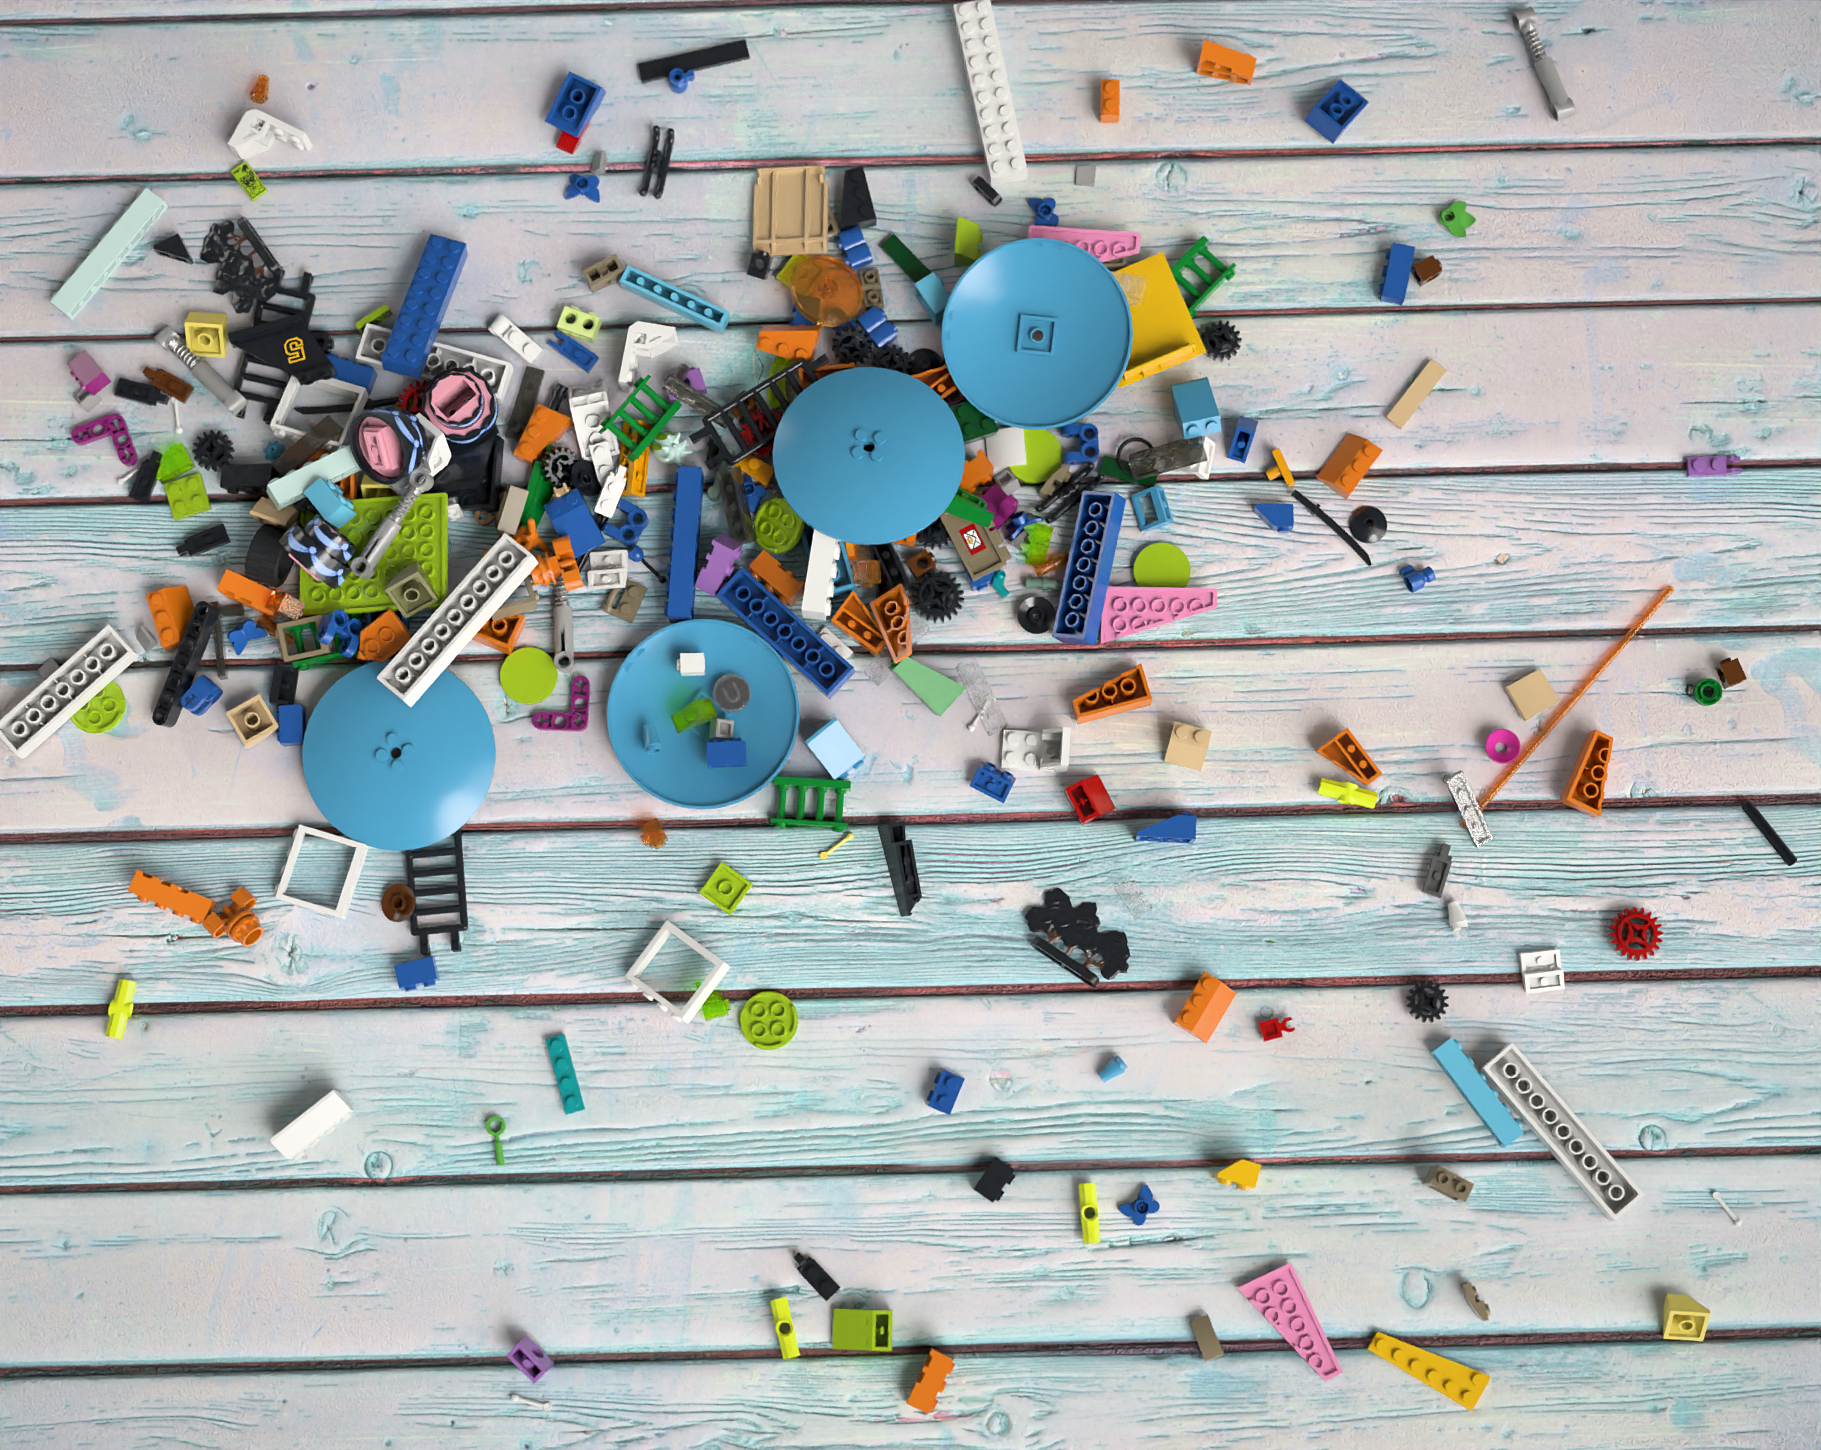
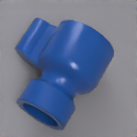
(679, 81)
(1416, 580)

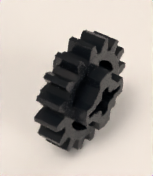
(846, 339)
(1228, 343)
(899, 366)
(219, 456)
(558, 467)
(941, 533)
(1431, 1008)

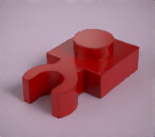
(1272, 1028)

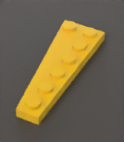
(1441, 1374)

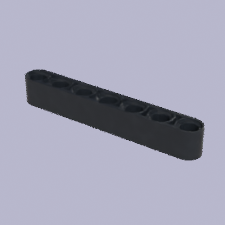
(192, 657)

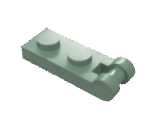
(714, 492)

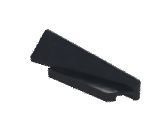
(901, 866)

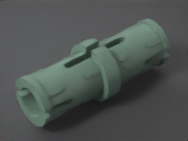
(1044, 584)

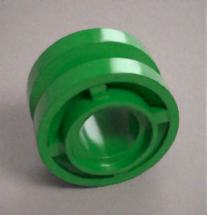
(1698, 692)

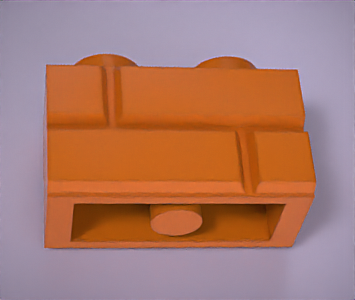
(1109, 101)

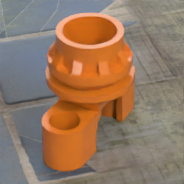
(562, 565)
(236, 920)

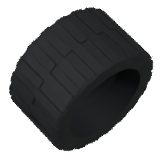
(267, 559)

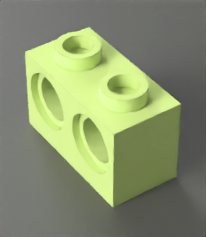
(577, 328)

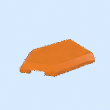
(383, 637)

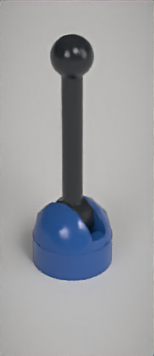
(637, 555)

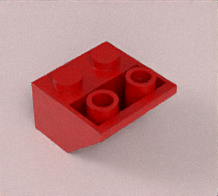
(1089, 799)

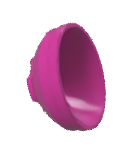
(1511, 742)

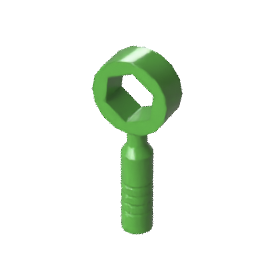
(497, 1144)

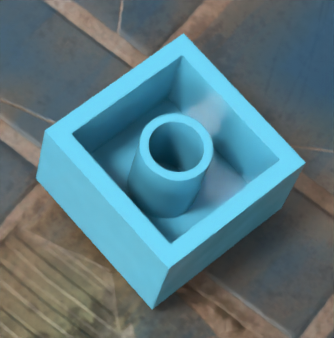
(932, 296)
(330, 502)

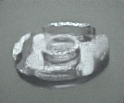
(732, 693)

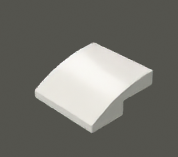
(1006, 448)
(608, 569)
(1541, 970)

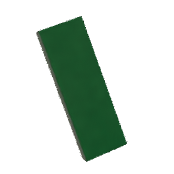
(905, 259)
(1111, 469)

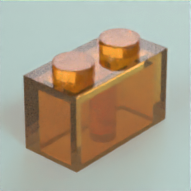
(285, 605)

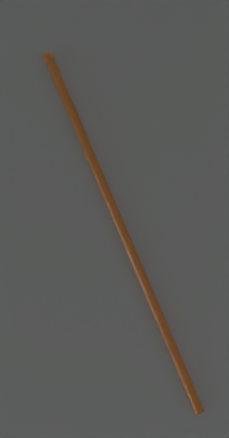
(1574, 698)

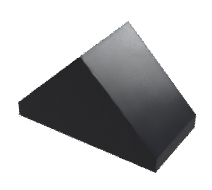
(175, 249)

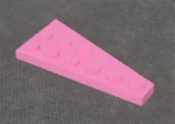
(1100, 243)
(1142, 608)
(1288, 1310)

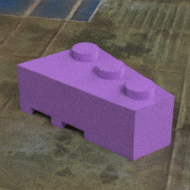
(719, 564)

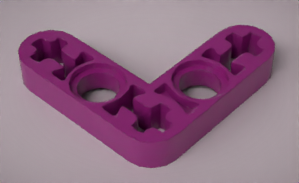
(109, 430)
(1006, 510)
(570, 718)

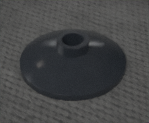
(924, 355)
(585, 478)
(1365, 533)
(1039, 606)

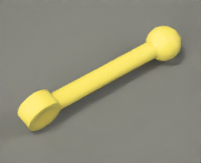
(823, 855)

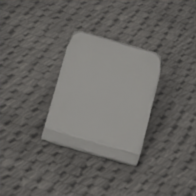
(599, 163)
(1086, 175)
(86, 399)
(1007, 481)
(146, 639)
(48, 668)
(721, 729)

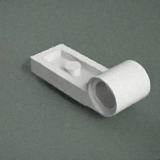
(515, 338)

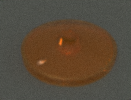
(826, 291)

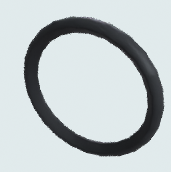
(1122, 446)

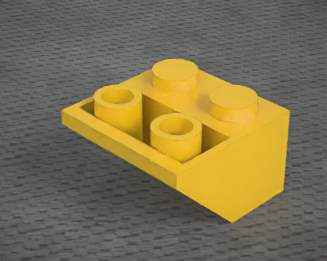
(1241, 1173)

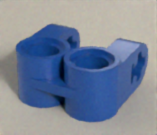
(1078, 431)
(629, 526)
(346, 628)
(205, 692)

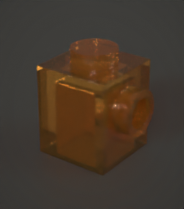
(866, 573)
(653, 834)

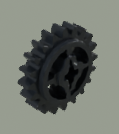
(930, 601)

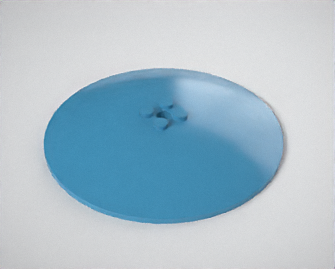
(1027, 290)
(859, 492)
(652, 690)
(408, 799)

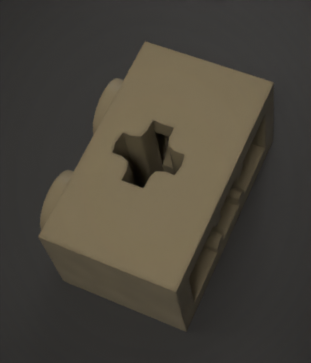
(603, 273)

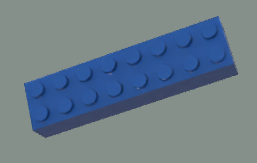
(424, 306)
(685, 541)
(1089, 567)
(786, 633)

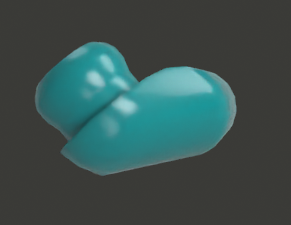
(998, 583)

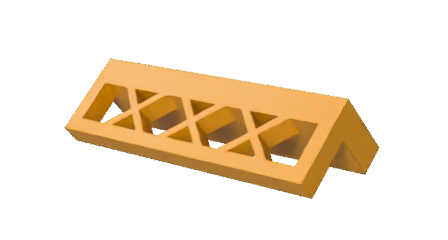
(637, 471)

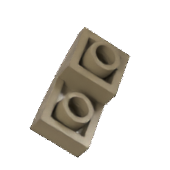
(872, 289)
(1060, 476)
(1478, 1307)
(1206, 1338)

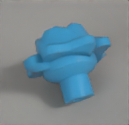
(274, 450)

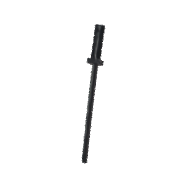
(370, 404)
(1333, 525)

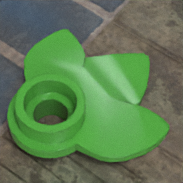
(1459, 219)

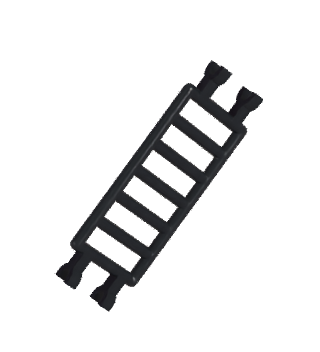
(304, 294)
(739, 402)
(455, 929)

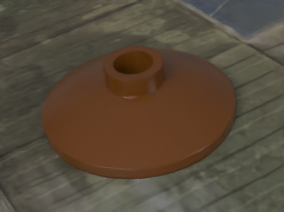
(392, 902)

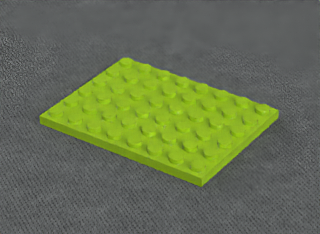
(420, 539)

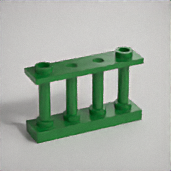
(1187, 261)
(646, 435)
(305, 664)
(802, 786)

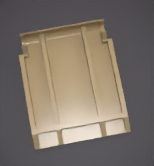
(791, 211)

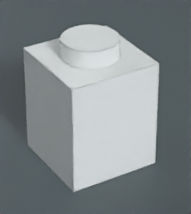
(691, 664)

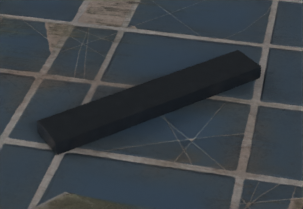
(694, 60)

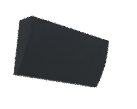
(491, 483)

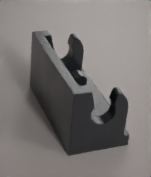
(283, 685)

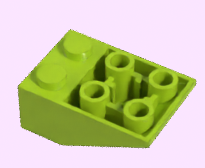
(862, 1329)

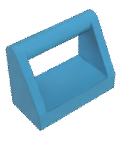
(1161, 506)

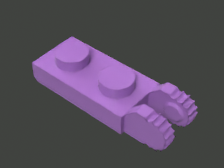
(1711, 466)

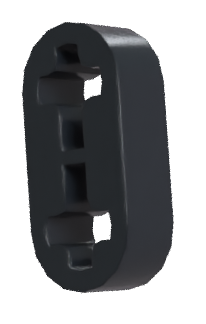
(986, 191)

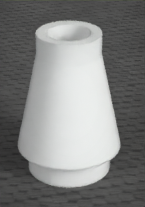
(1457, 918)

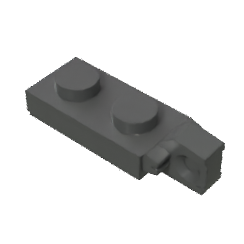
(1438, 872)

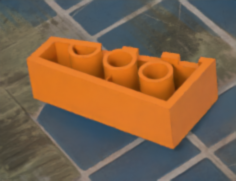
(501, 633)
(1114, 697)
(1587, 780)
(171, 896)

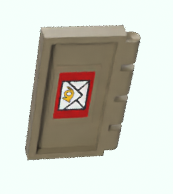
(976, 545)

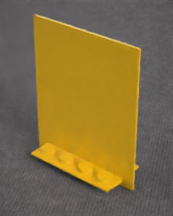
(1161, 325)

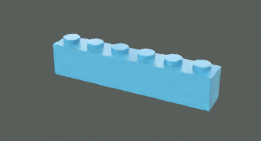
(675, 299)
(1476, 1092)

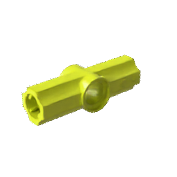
(1347, 793)
(120, 1009)
(1090, 1227)
(787, 1341)

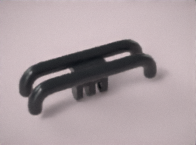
(657, 163)
(1069, 493)

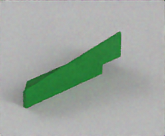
(538, 495)
(970, 507)

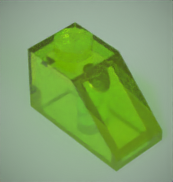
(174, 463)
(1039, 544)
(694, 715)
(715, 1005)

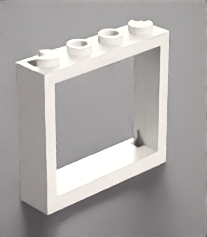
(332, 385)
(350, 883)
(702, 992)

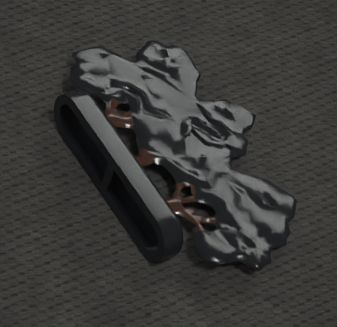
(237, 269)
(1077, 930)

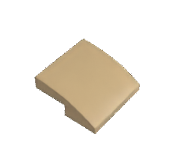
(1532, 694)

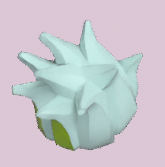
(670, 448)

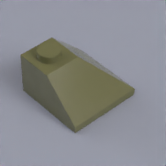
(411, 590)

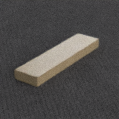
(1416, 394)

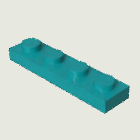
(565, 1074)

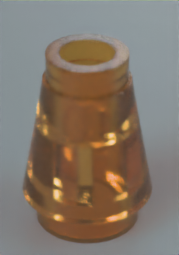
(260, 90)

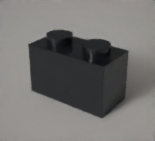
(994, 1180)

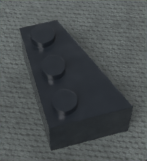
(891, 568)

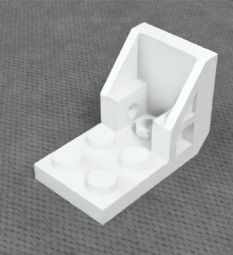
(251, 132)
(646, 342)
(589, 408)
(434, 459)
(1036, 750)

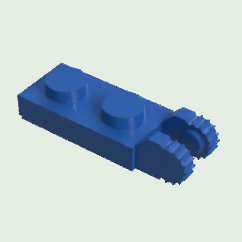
(574, 352)

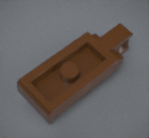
(169, 384)

